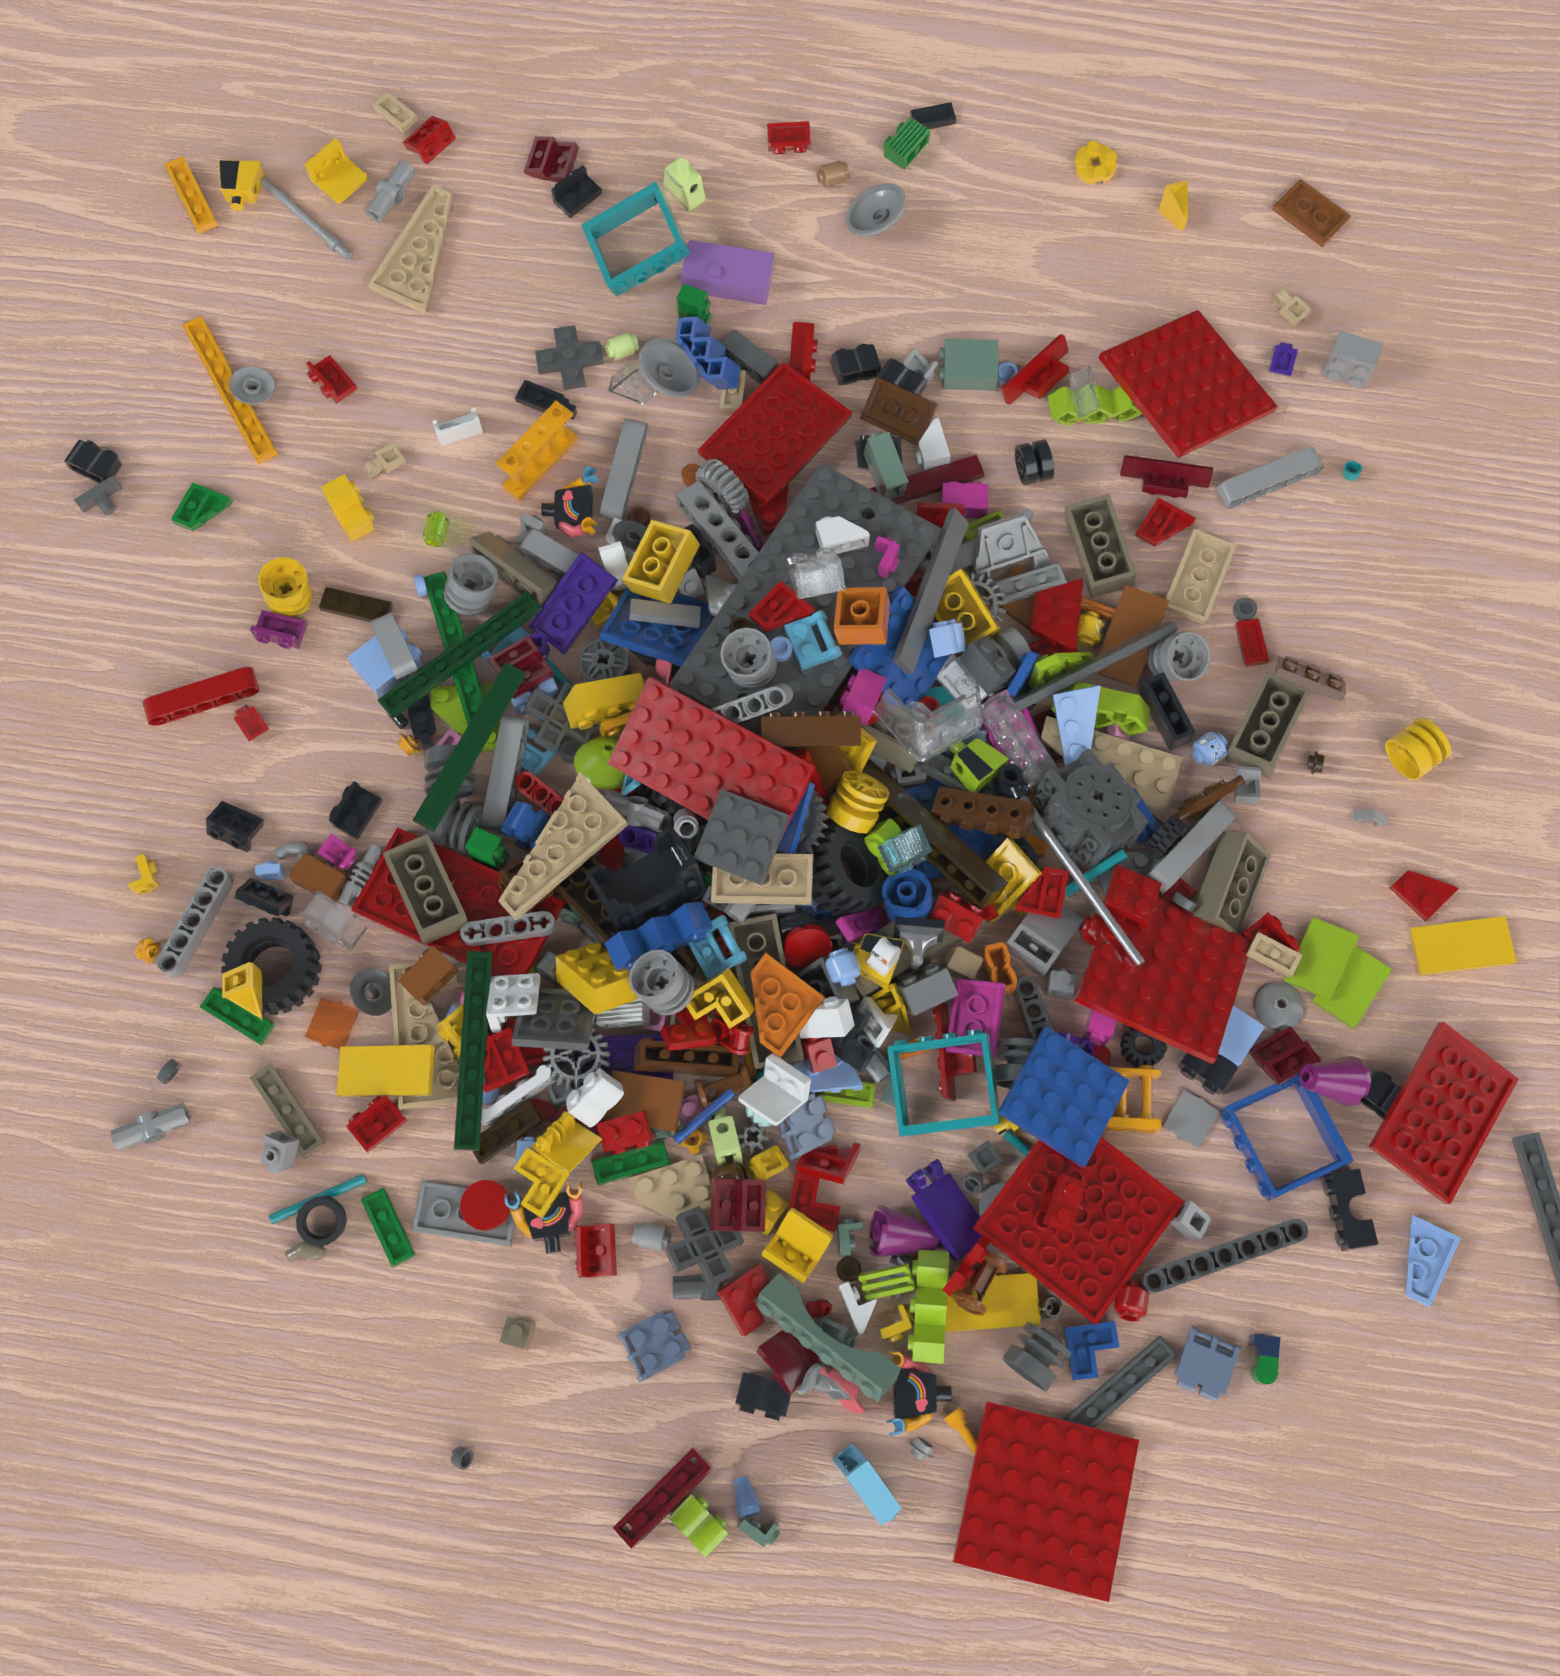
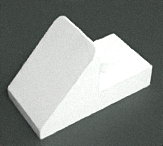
(879, 1022)
(859, 1314)

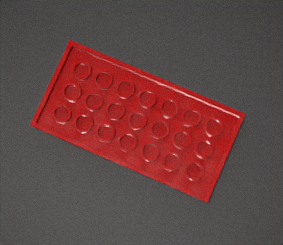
(697, 752)
(479, 897)

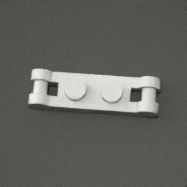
(524, 1091)

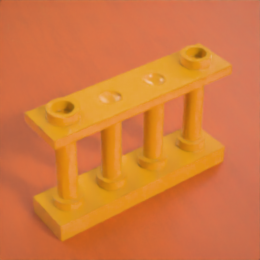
(537, 451)
(1146, 1121)

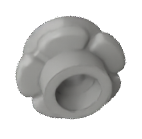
(921, 1448)

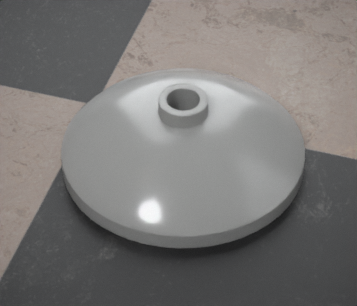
(876, 210)
(668, 368)

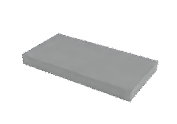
(440, 1215)

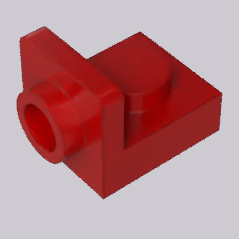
(250, 722)

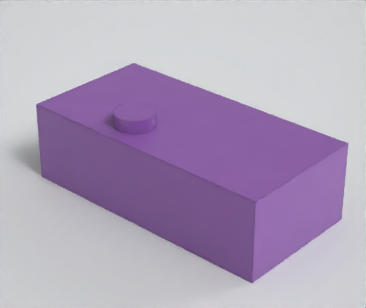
(729, 271)

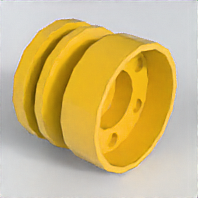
(285, 587)
(1418, 748)
(857, 802)

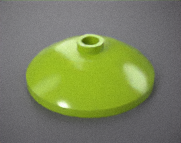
(592, 763)

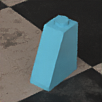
(867, 1484)

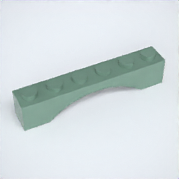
(866, 1369)

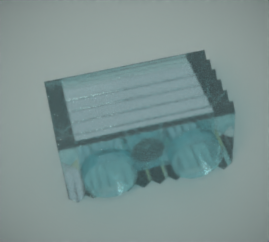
(904, 849)

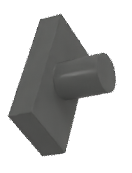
(100, 496)

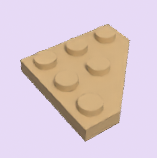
(675, 1188)

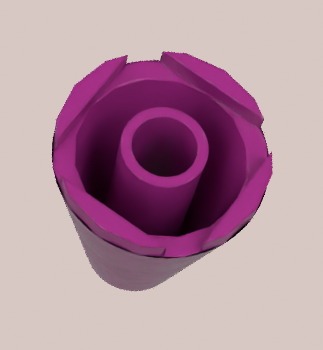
(1338, 1079)
(899, 1234)

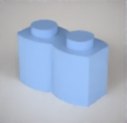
(947, 638)

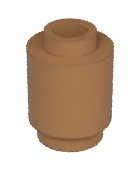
(833, 173)

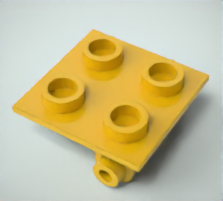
(566, 1142)

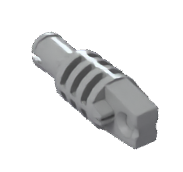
(359, 876)

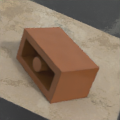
(316, 876)
(427, 975)

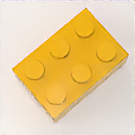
(661, 561)
(965, 604)
(602, 700)
(593, 978)

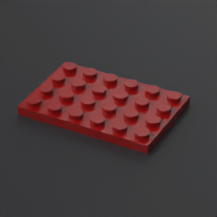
(776, 432)
(1443, 1113)

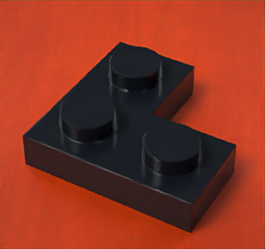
(849, 1047)

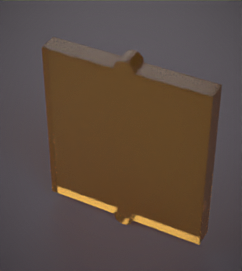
(331, 1024)

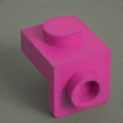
(891, 551)
(337, 852)

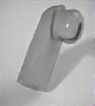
(292, 847)

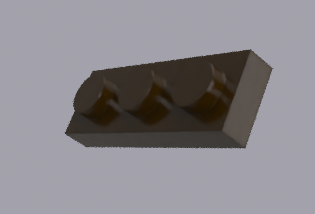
(353, 605)
(507, 1131)

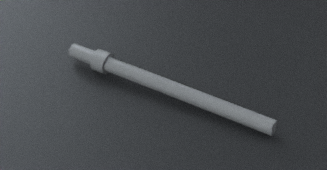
(332, 241)

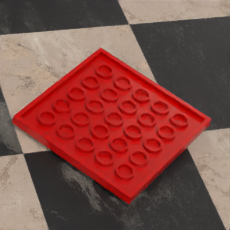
(1187, 383)
(1182, 986)
(1112, 1232)
(1046, 1501)

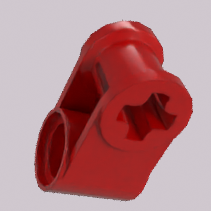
(735, 1038)

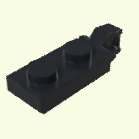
(541, 398)
(422, 721)

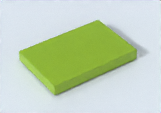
(1325, 956)
(1355, 989)

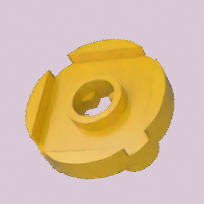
(1095, 152)

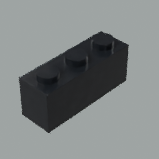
(1167, 711)

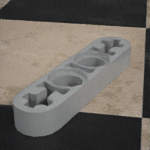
(508, 932)

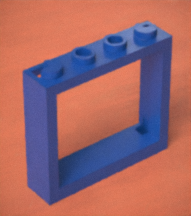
(1320, 1118)

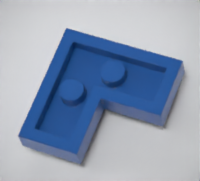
(1083, 1342)

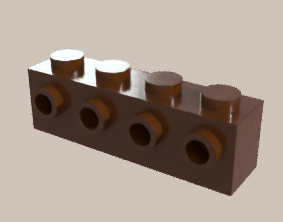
(812, 731)
(983, 812)
(705, 1061)

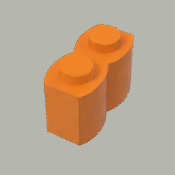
(997, 966)

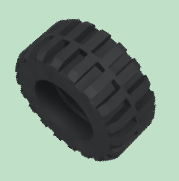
(831, 885)
(304, 966)

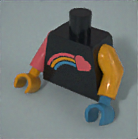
(574, 506)
(557, 1222)
(915, 1394)

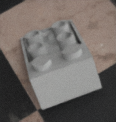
(1042, 939)

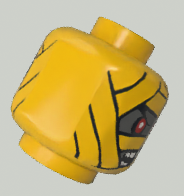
(1089, 629)

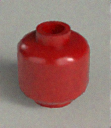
(1090, 928)
(1132, 1302)

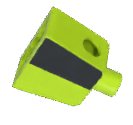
(976, 764)

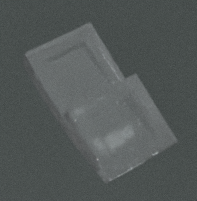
(1082, 390)

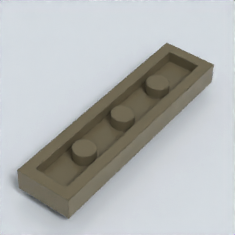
(287, 1110)

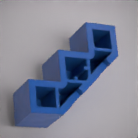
(707, 353)
(660, 933)

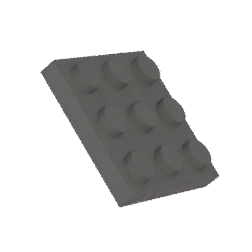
(741, 837)
(558, 1024)

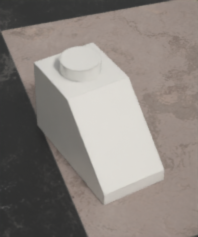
(932, 447)
(840, 534)
(614, 562)
(830, 1019)

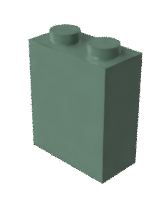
(969, 364)
(885, 466)

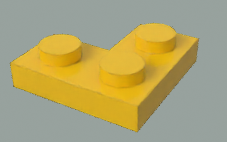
(547, 1181)

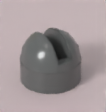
(972, 1182)
(462, 1457)

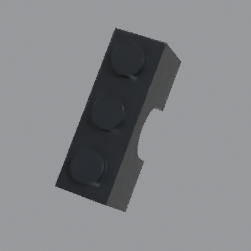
(1350, 1232)

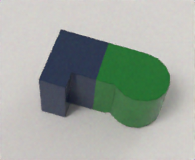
(1266, 1358)

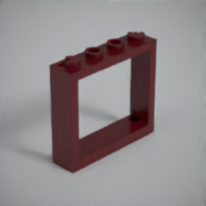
(663, 1498)

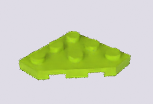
(1051, 666)
(447, 705)

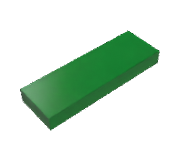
(237, 1017)
(630, 1163)
(388, 1227)

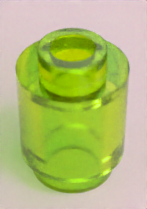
(435, 529)

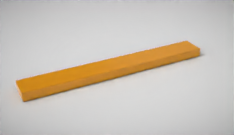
(220, 373)

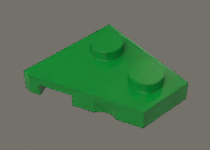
(199, 507)

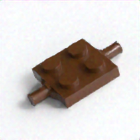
(1210, 795)

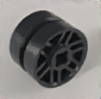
(1034, 462)

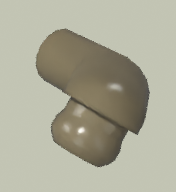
(307, 1251)

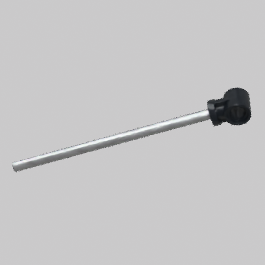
(1017, 789)

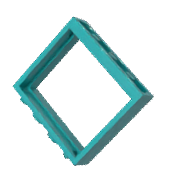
(619, 215)
(928, 1043)

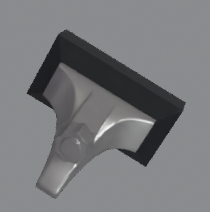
(918, 935)

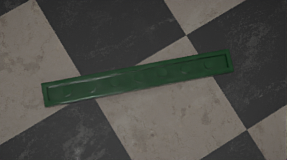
(459, 655)
(469, 747)
(472, 1051)

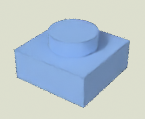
(270, 871)

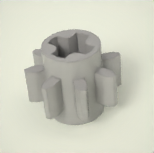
(752, 1145)

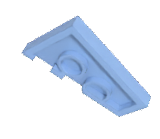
(1076, 720)
(832, 1079)
(1428, 1259)

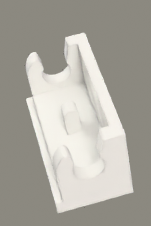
(458, 428)

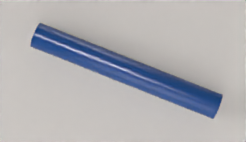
(704, 1116)

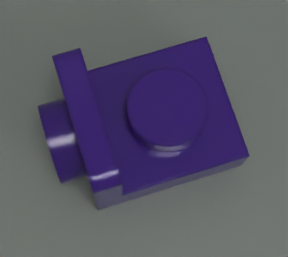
(1283, 359)

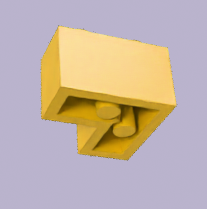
(347, 507)
(725, 995)

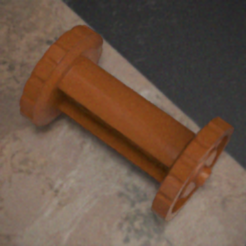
(736, 1082)
(980, 1283)

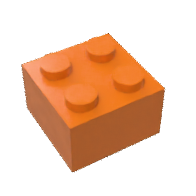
(862, 616)

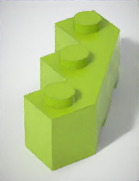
(1112, 403)
(1118, 708)
(929, 1306)

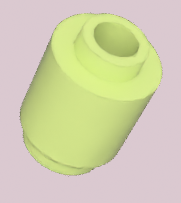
(622, 346)

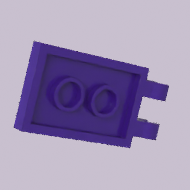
(945, 1209)

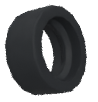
(301, 1223)

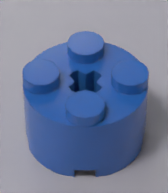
(524, 825)
(908, 895)

